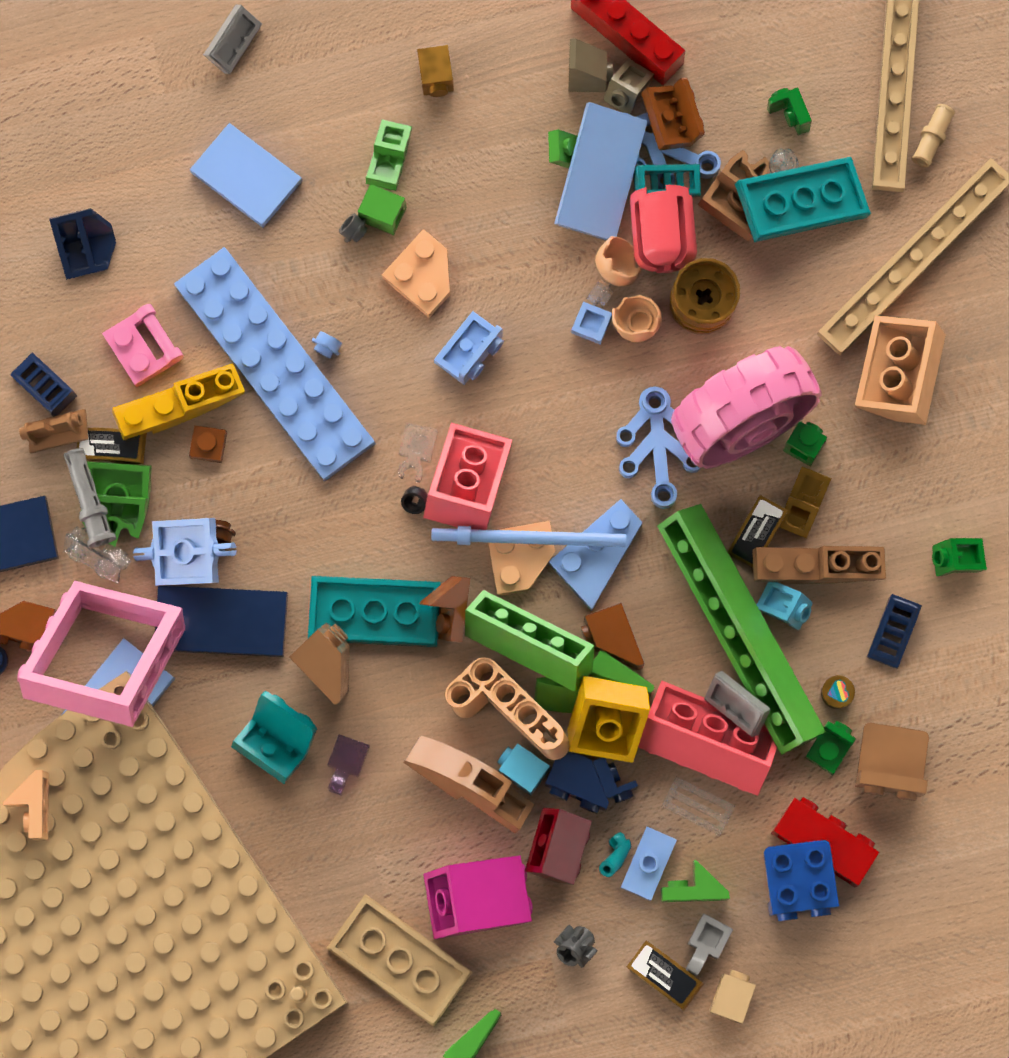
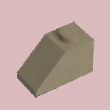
(588, 68)

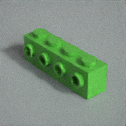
(529, 640)

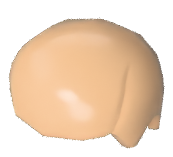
(617, 262)
(637, 318)

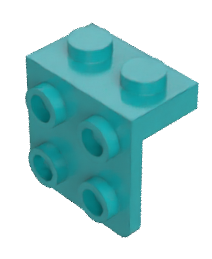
(276, 737)

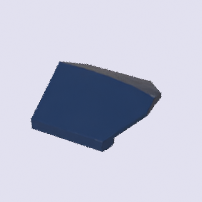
(83, 242)

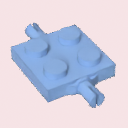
(185, 551)

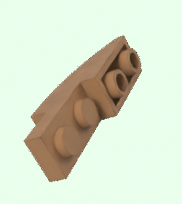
(819, 565)
(470, 778)

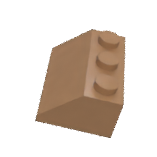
(326, 661)

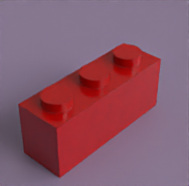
(850, 854)

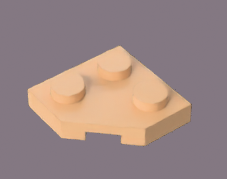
(421, 273)
(519, 565)

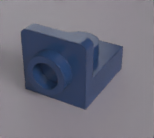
(608, 776)

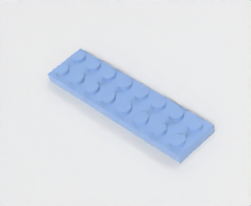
(274, 364)

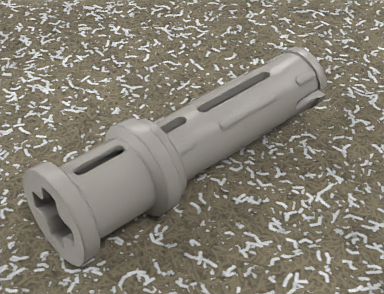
(92, 512)

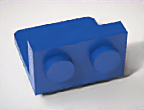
(800, 879)

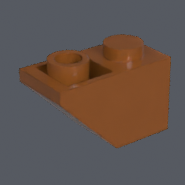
(24, 624)

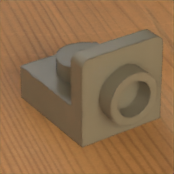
(627, 86)

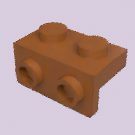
(673, 115)

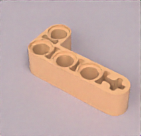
(514, 711)

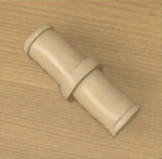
(933, 135)

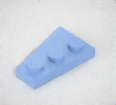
(591, 567)

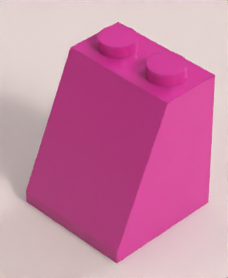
(477, 896)

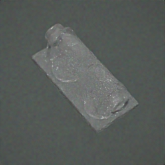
(105, 562)

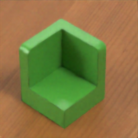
(382, 209)

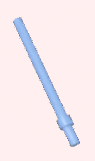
(465, 535)

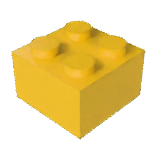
(608, 719)

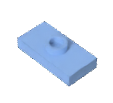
(648, 863)

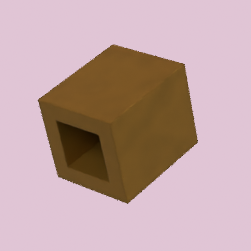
(435, 71)

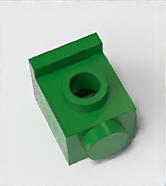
(805, 442)

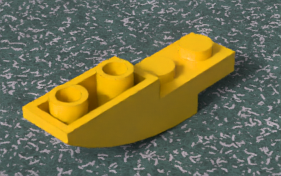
(180, 403)

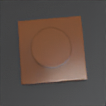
(208, 444)

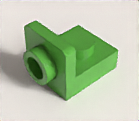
(561, 147)

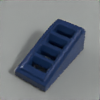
(60, 401)
(905, 605)

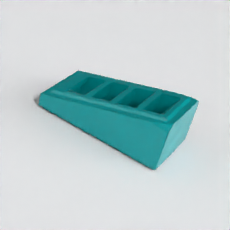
(653, 170)

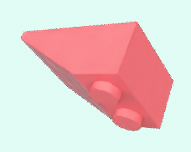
(467, 478)

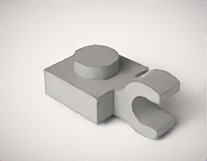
(709, 940)

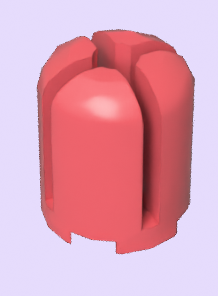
(663, 229)

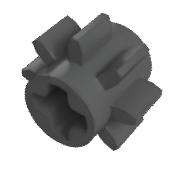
(575, 946)

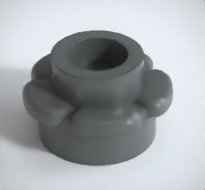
(353, 228)

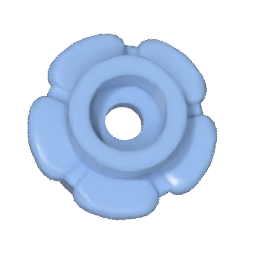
(326, 345)

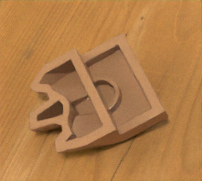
(722, 197)

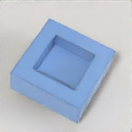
(591, 323)

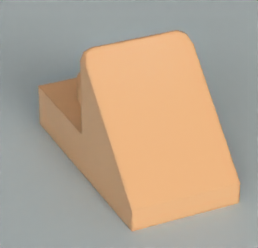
(35, 795)

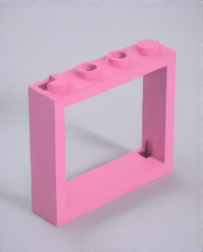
(89, 701)

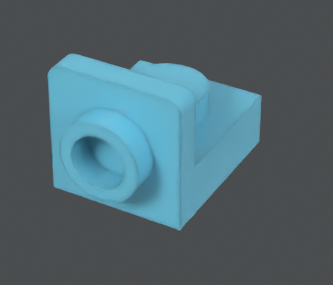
(785, 604)

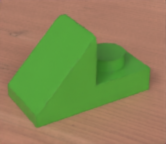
(704, 889)

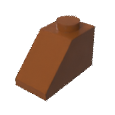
(612, 633)

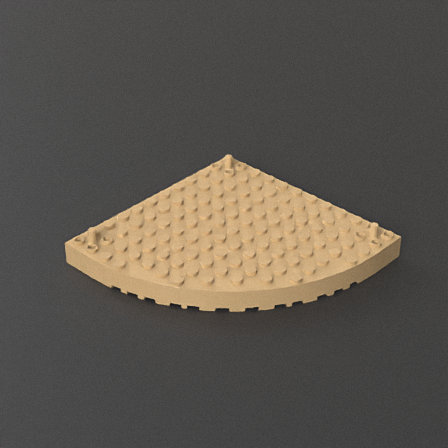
(141, 910)

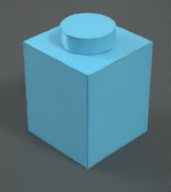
(523, 768)

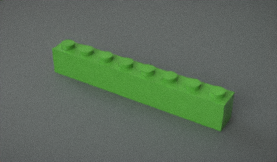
(740, 627)

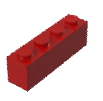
(633, 35)

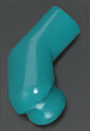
(617, 857)

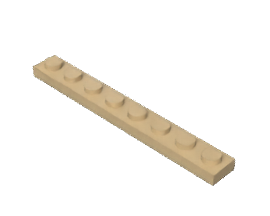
(895, 95)
(915, 257)

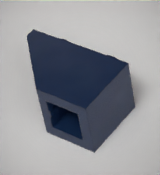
(577, 778)

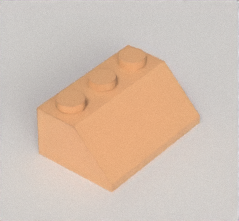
(901, 369)

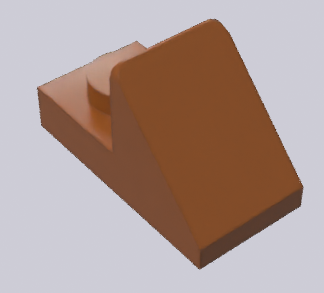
(453, 599)

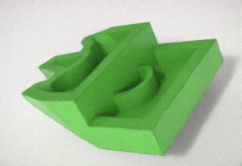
(125, 494)

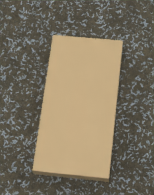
(399, 960)

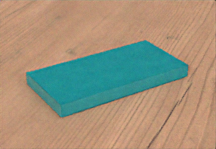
(802, 199)
(375, 610)

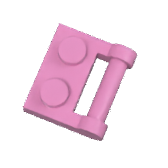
(133, 350)

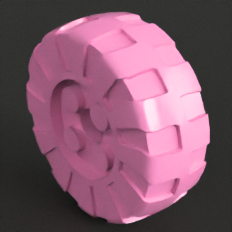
(745, 407)

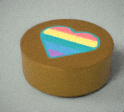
(838, 692)

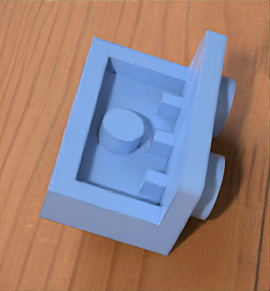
(469, 348)

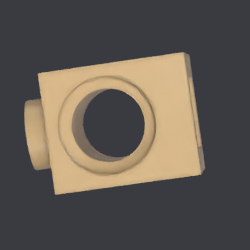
(732, 996)

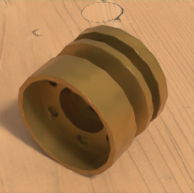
(708, 278)

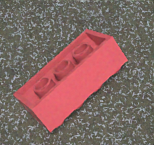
(703, 739)

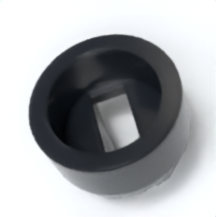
(411, 507)

